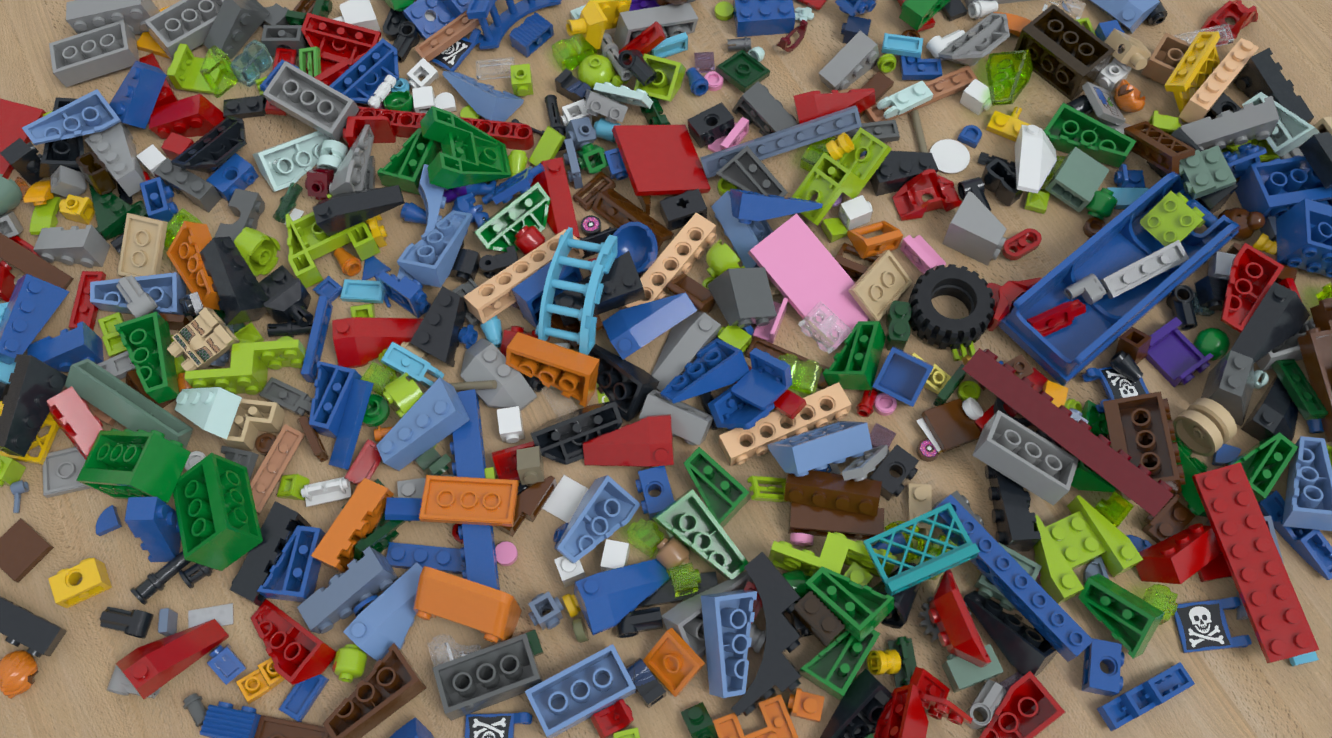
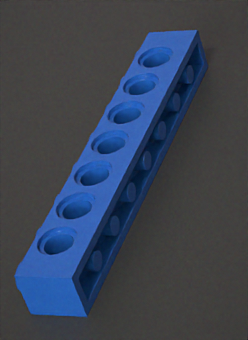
(1018, 585)

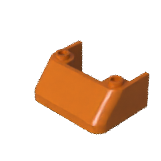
(467, 604)

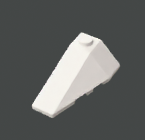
(1033, 158)

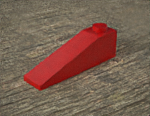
(555, 184)
(364, 338)
(635, 444)
(293, 648)

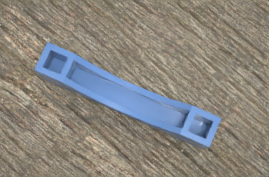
(433, 201)

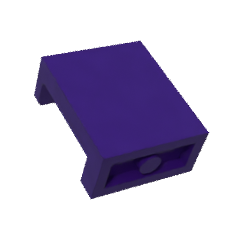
(1175, 355)

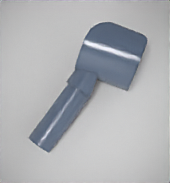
(17, 489)

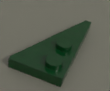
(109, 211)
(379, 538)

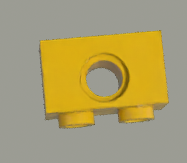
(94, 581)

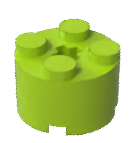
(257, 250)
(402, 394)

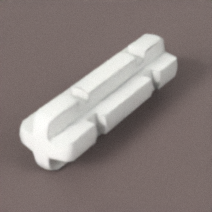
(382, 91)

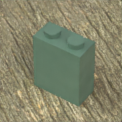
(1077, 179)

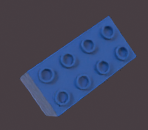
(1279, 186)
(1306, 237)

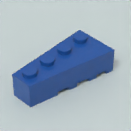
(26, 314)

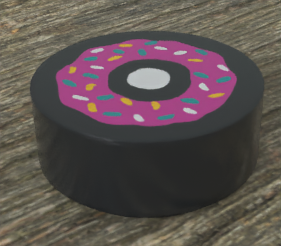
(591, 225)

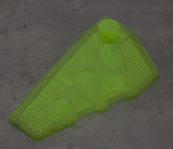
(1008, 75)

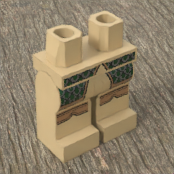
(202, 340)

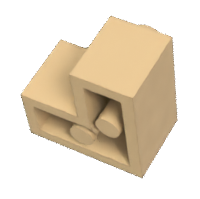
(251, 418)

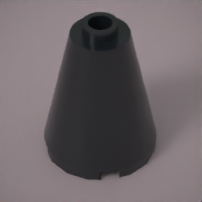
(902, 602)

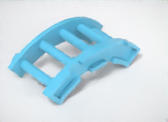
(592, 291)

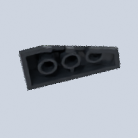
(622, 382)
(1273, 414)
(858, 709)

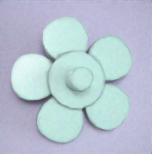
(803, 14)

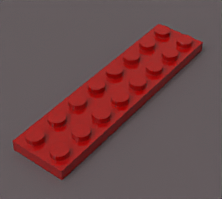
(1255, 563)

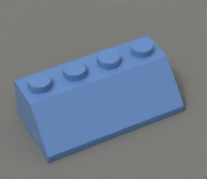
(741, 235)
(821, 447)

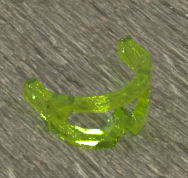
(910, 556)

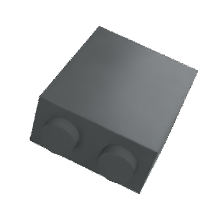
(744, 296)
(1231, 384)

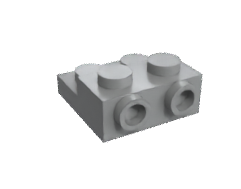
(600, 104)

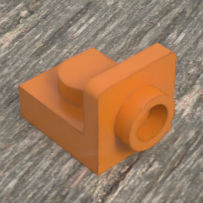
(806, 705)

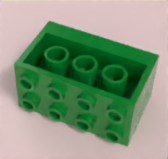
(134, 464)
(216, 512)

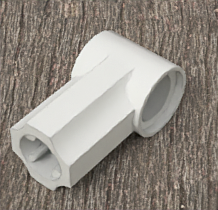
(938, 44)

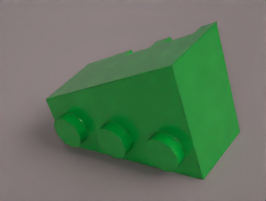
(407, 165)
(859, 359)
(1266, 462)
(718, 489)
(1122, 612)
(839, 663)

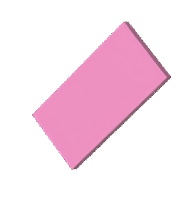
(807, 272)

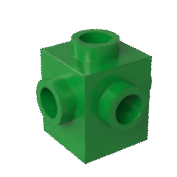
(598, 158)

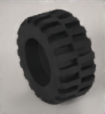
(958, 284)

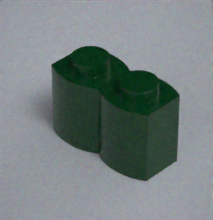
(898, 325)

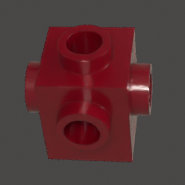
(318, 182)

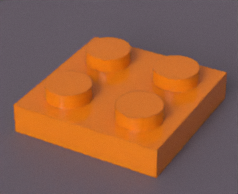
(673, 662)

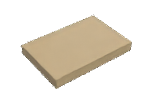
(142, 246)
(880, 286)

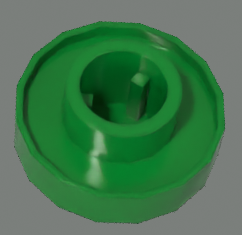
(376, 411)

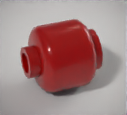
(529, 239)

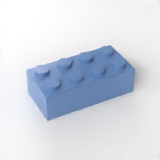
(580, 691)

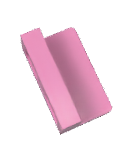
(733, 138)
(921, 253)
(770, 331)

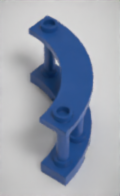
(501, 23)

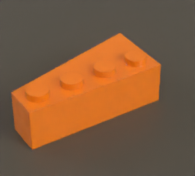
(186, 258)
(554, 366)
(353, 523)

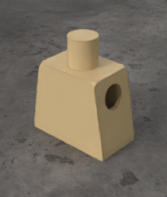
(1135, 52)

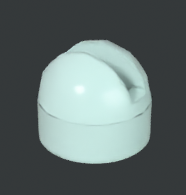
(757, 53)
(1265, 378)

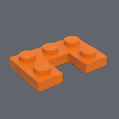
(775, 717)

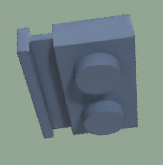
(571, 159)

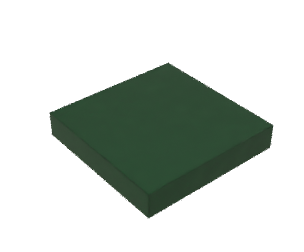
(742, 71)

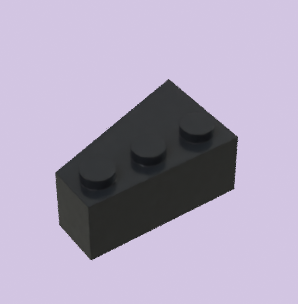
(441, 326)

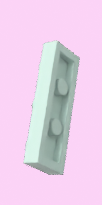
(624, 94)

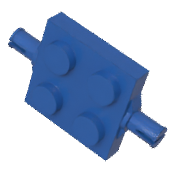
(517, 183)

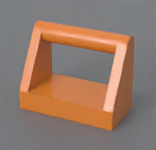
(875, 245)

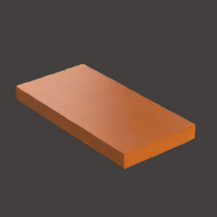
(469, 500)

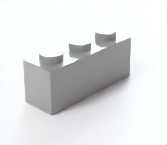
(685, 420)

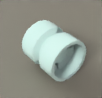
(332, 155)

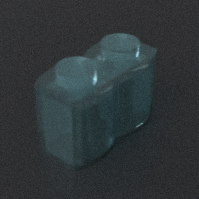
(251, 63)

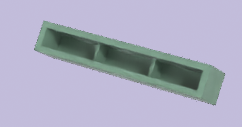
(124, 402)

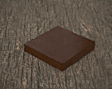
(951, 425)
(22, 550)

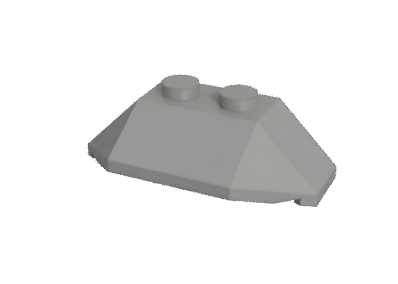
(978, 40)
(485, 363)

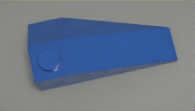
(640, 324)
(714, 368)

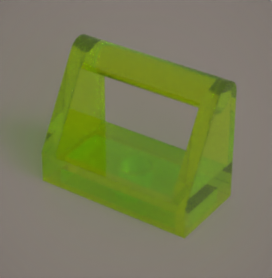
(227, 79)

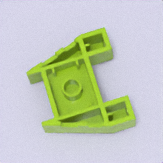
(310, 242)
(1077, 542)

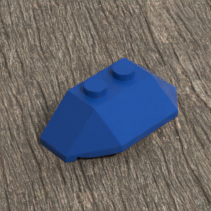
(368, 72)

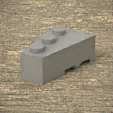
(850, 62)

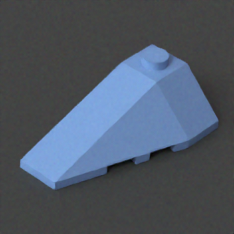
(483, 98)

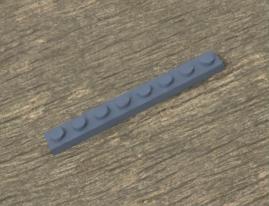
(787, 138)

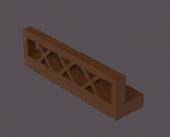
(1158, 146)
(620, 211)

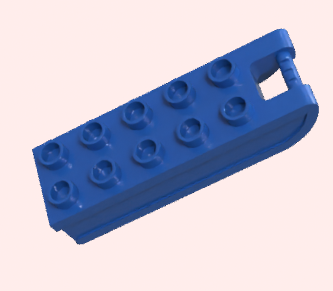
(1106, 252)

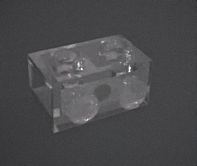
(824, 328)

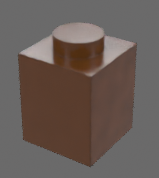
(1134, 343)

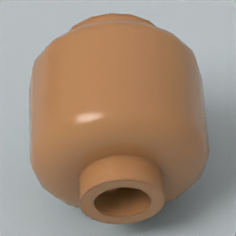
(672, 553)

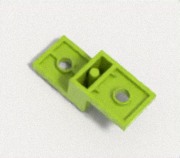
(845, 175)
(250, 366)
(835, 552)

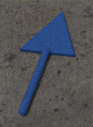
(373, 268)

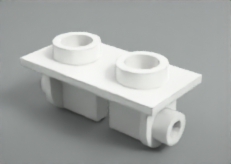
(326, 491)

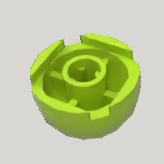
(596, 69)
(720, 259)

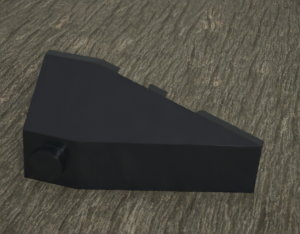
(355, 207)
(1273, 322)
(1017, 641)

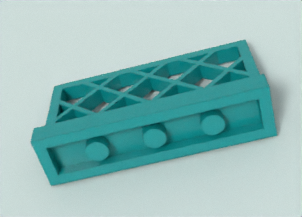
(927, 569)

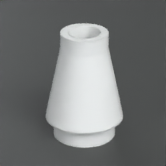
(981, 8)

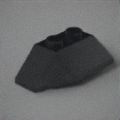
(214, 146)
(564, 436)

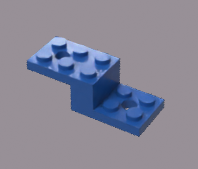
(441, 9)

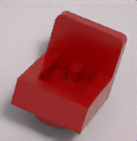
(612, 719)

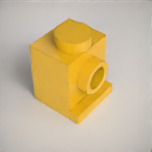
(74, 206)

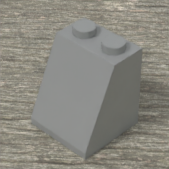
(975, 231)

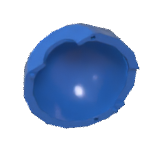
(640, 243)

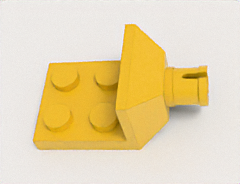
(596, 18)

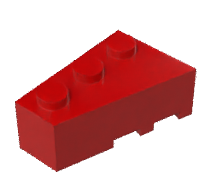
(186, 117)
(1179, 555)

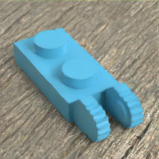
(405, 361)

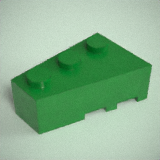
(919, 12)
(852, 603)

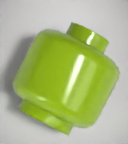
(349, 663)

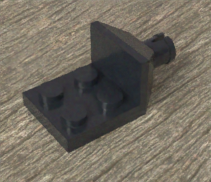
(286, 297)

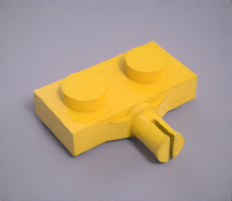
(1006, 125)
(378, 230)

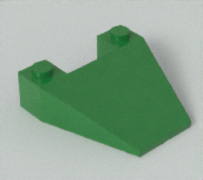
(467, 152)

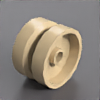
(1205, 426)

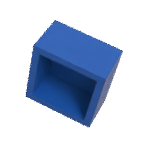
(903, 376)

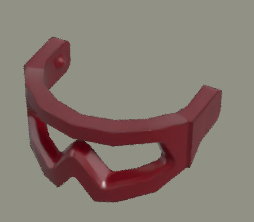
(784, 42)

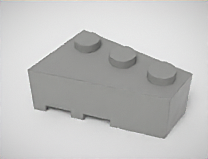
(72, 246)

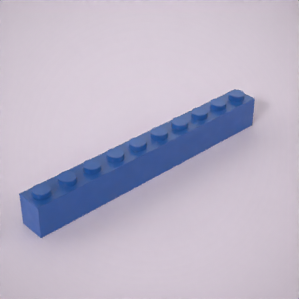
(470, 462)

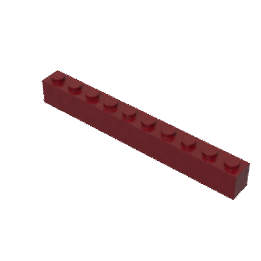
(1070, 434)

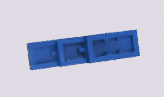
(1306, 542)
(1145, 696)

